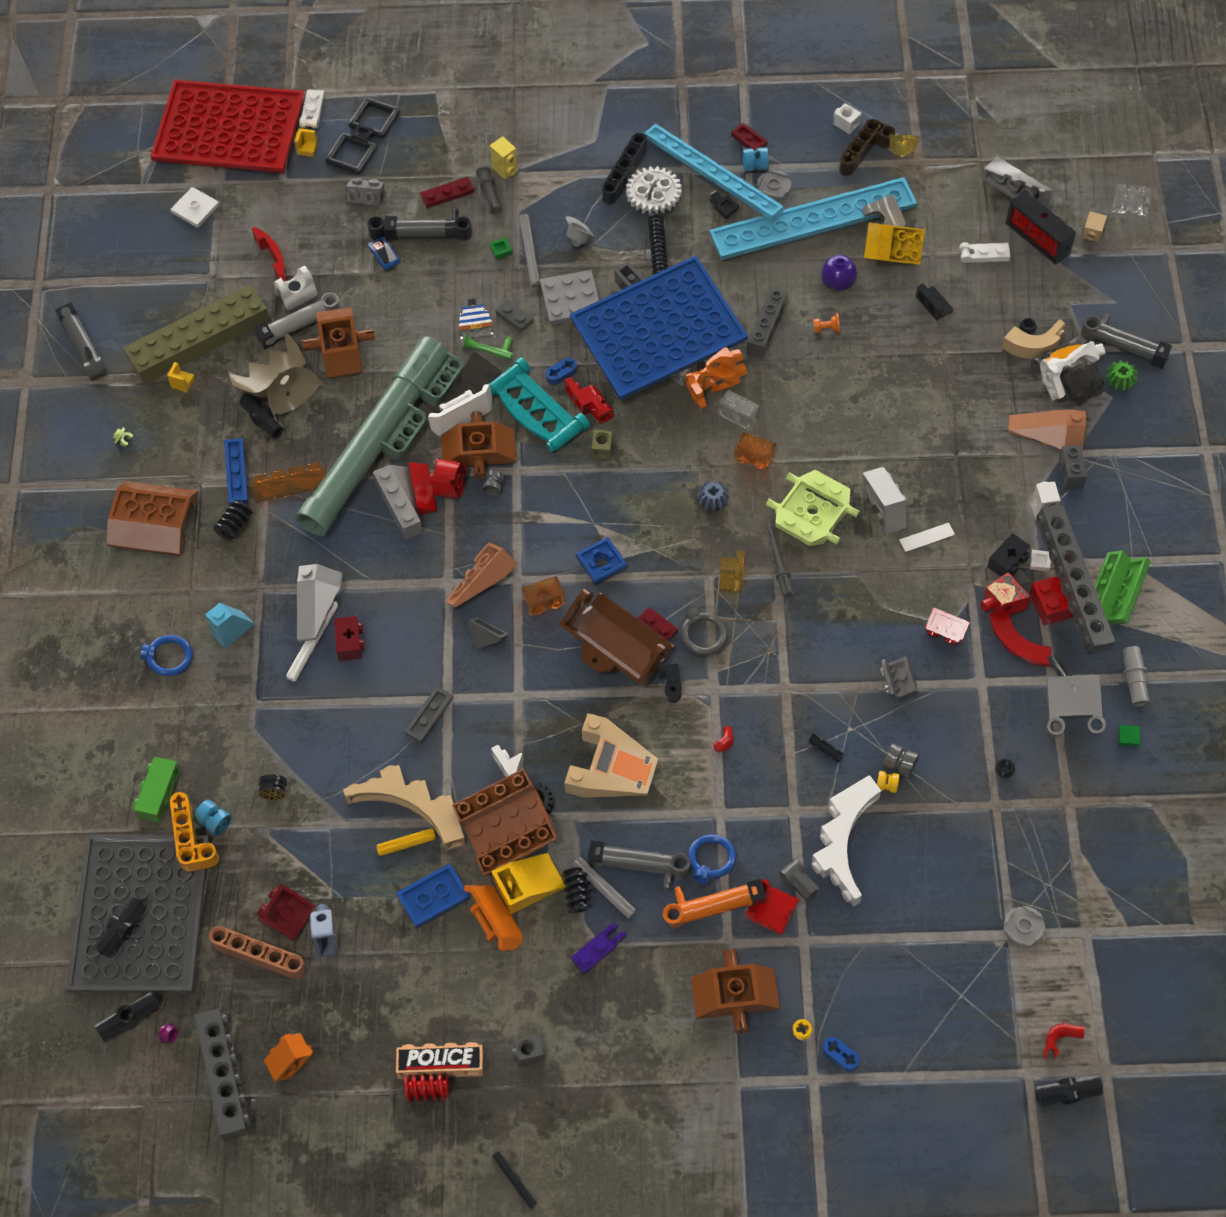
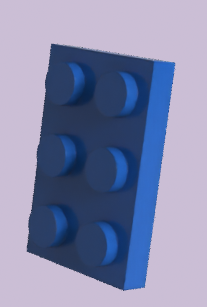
(433, 895)

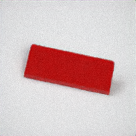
(422, 489)

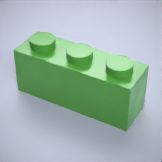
(156, 789)

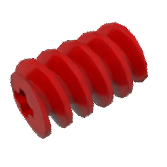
(426, 1088)

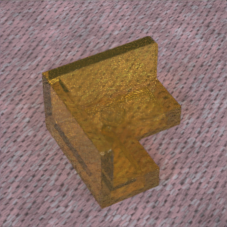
(732, 573)

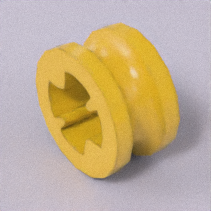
(804, 1023)

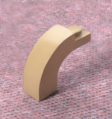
(1033, 346)

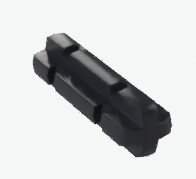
(826, 747)

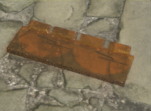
(287, 484)

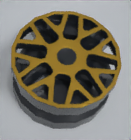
(272, 787)

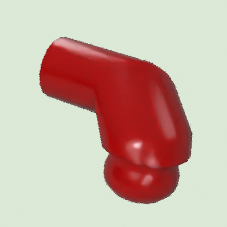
(726, 741)

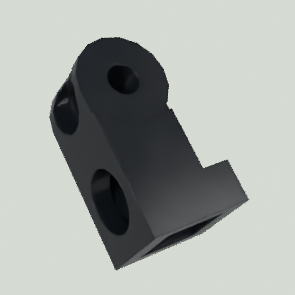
(673, 687)

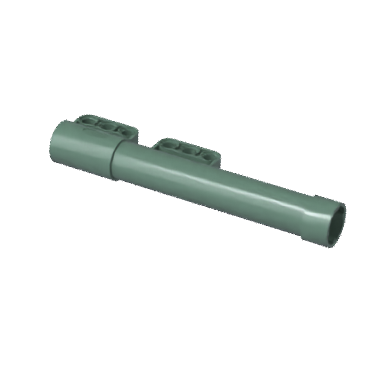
(383, 430)

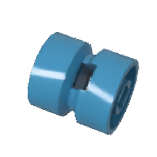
(755, 159)
(212, 818)

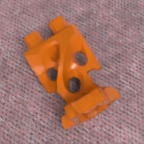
(723, 369)

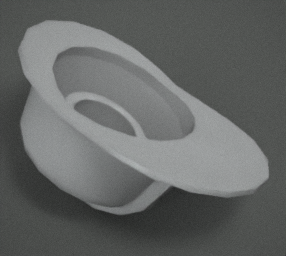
(578, 232)

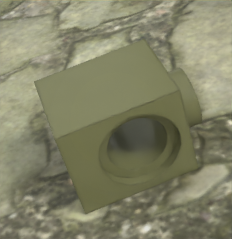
(602, 451)

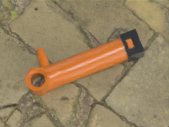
(715, 903)

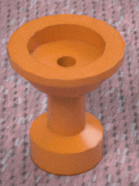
(834, 324)

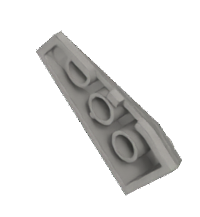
(315, 595)

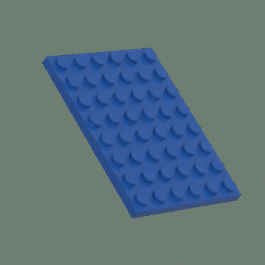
(658, 327)

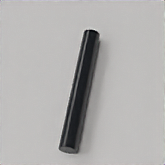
(518, 1185)

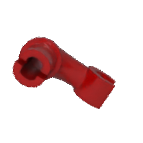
(1060, 1031)

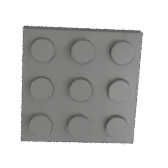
(567, 295)

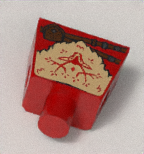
(1005, 597)

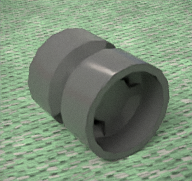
(901, 760)

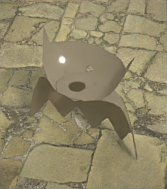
(282, 375)

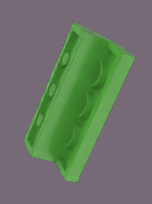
(1120, 585)

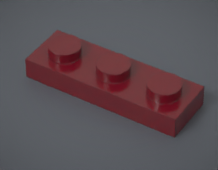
(447, 192)

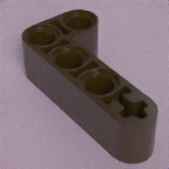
(871, 133)

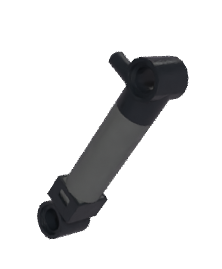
(393, 228)

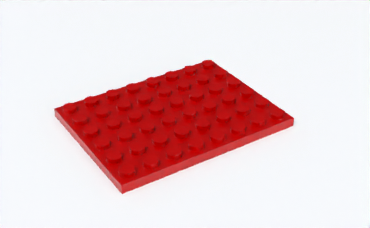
(228, 126)

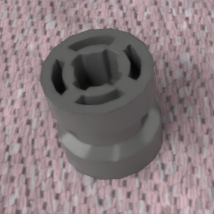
(493, 481)

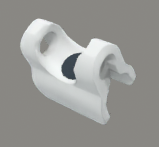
(296, 290)

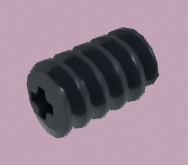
(231, 519)
(575, 890)

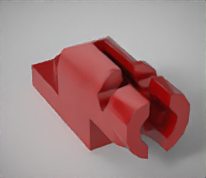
(589, 400)

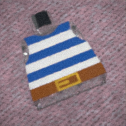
(475, 321)

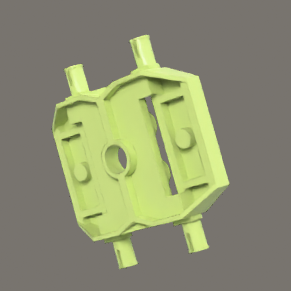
(793, 513)

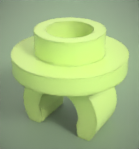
(120, 435)

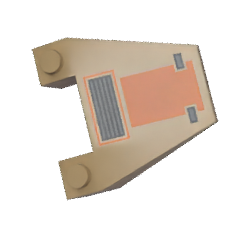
(618, 765)

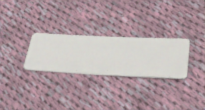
(926, 537)

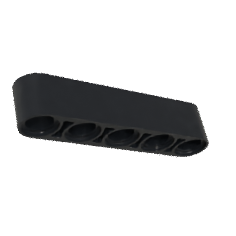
(624, 168)

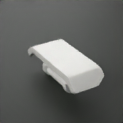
(460, 410)

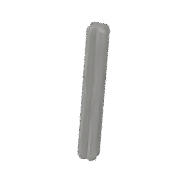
(605, 888)

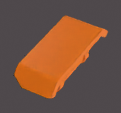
(497, 915)

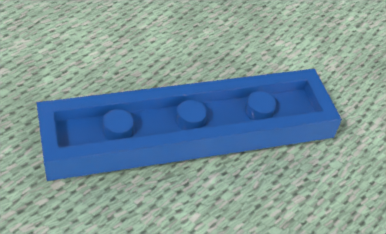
(236, 470)

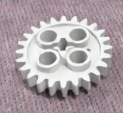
(643, 187)

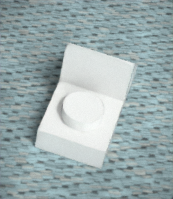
(507, 765)

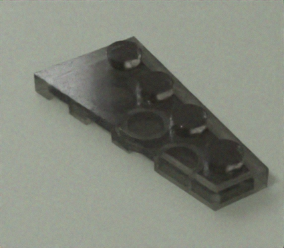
(473, 377)

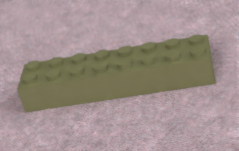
(196, 334)

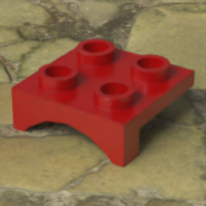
(776, 912)

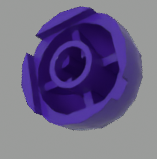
(839, 272)

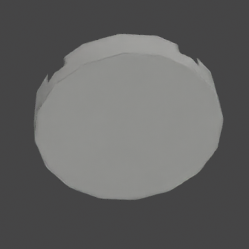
(774, 184)
(1024, 926)

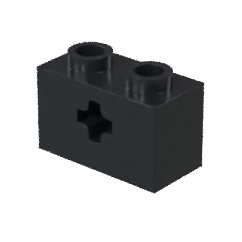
(1009, 556)

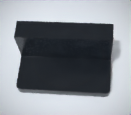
(933, 301)

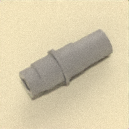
(1136, 676)

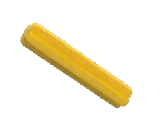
(406, 842)

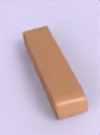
(264, 959)

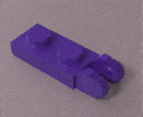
(597, 949)

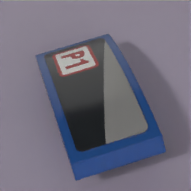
(384, 253)

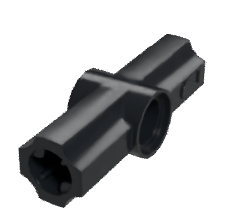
(261, 415)
(120, 927)
(115, 1024)
(1069, 1090)

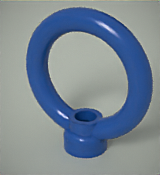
(149, 651)
(703, 873)

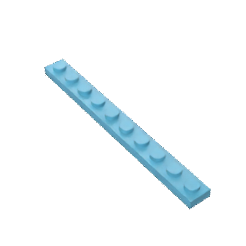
(714, 172)

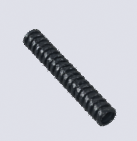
(657, 243)

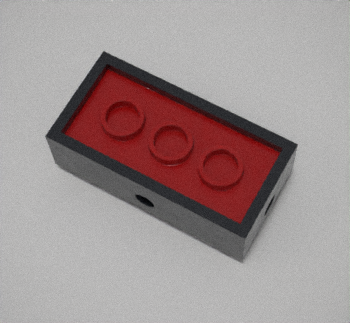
(1040, 227)

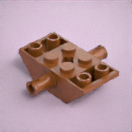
(341, 355)
(479, 444)
(754, 993)

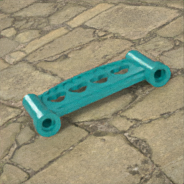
(517, 377)

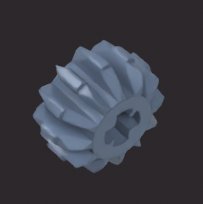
(713, 495)

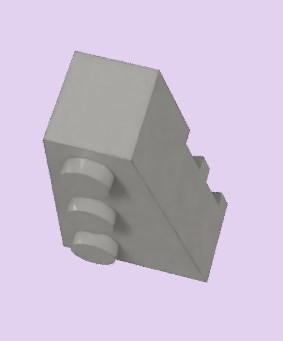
(887, 498)

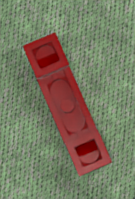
(265, 241)

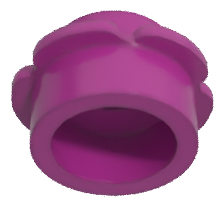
(168, 1033)

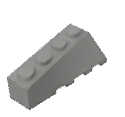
(1014, 182)
(397, 491)

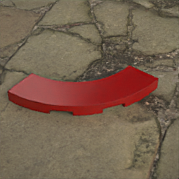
(1016, 644)

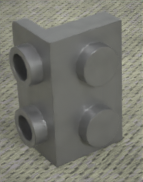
(364, 191)
(899, 678)

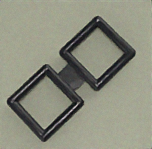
(362, 135)

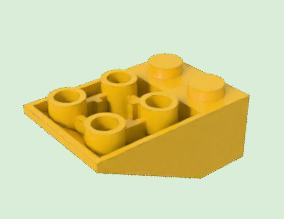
(894, 243)
(527, 881)

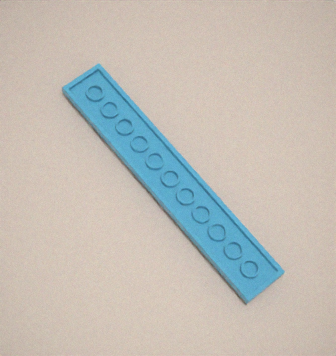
(806, 219)

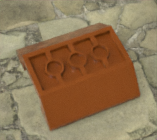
(149, 517)
(505, 821)

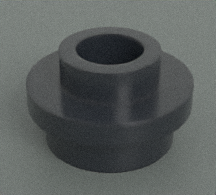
(1030, 323)
(1007, 764)

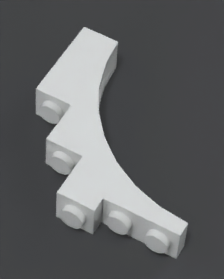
(833, 859)

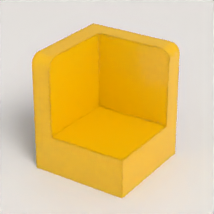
(306, 142)
(179, 379)

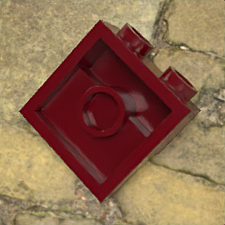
(285, 911)

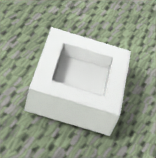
(1040, 560)

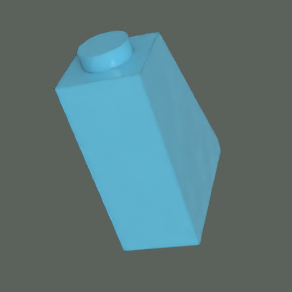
(227, 624)

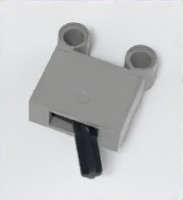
(1072, 697)

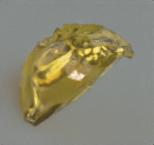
(903, 144)

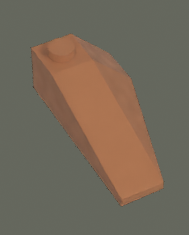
(1051, 427)
(491, 566)

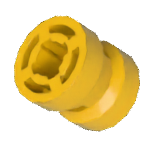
(892, 784)

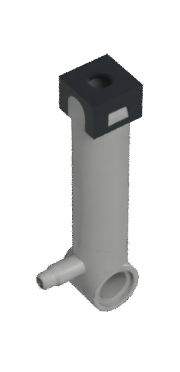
(270, 333)

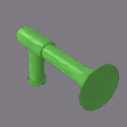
(503, 353)

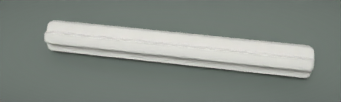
(308, 648)

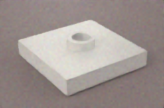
(195, 207)

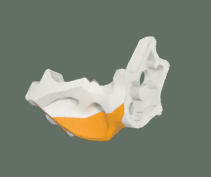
(1064, 360)

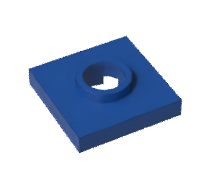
(601, 549)

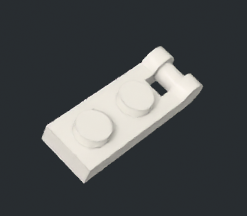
(312, 109)
(984, 252)

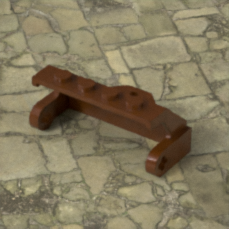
(615, 638)

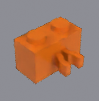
(287, 1057)

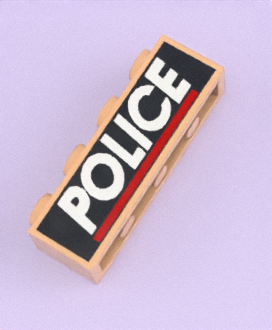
(435, 1060)

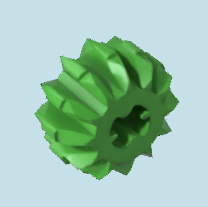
(1121, 375)

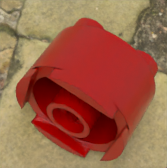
(448, 478)

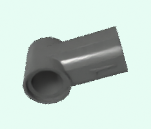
(795, 876)

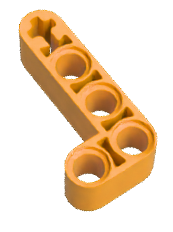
(186, 831)

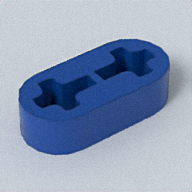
(561, 371)
(838, 1058)

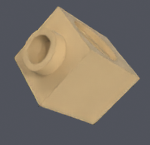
(1094, 226)

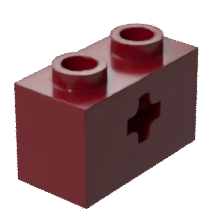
(349, 628)

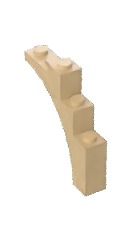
(415, 796)

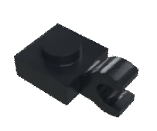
(725, 205)

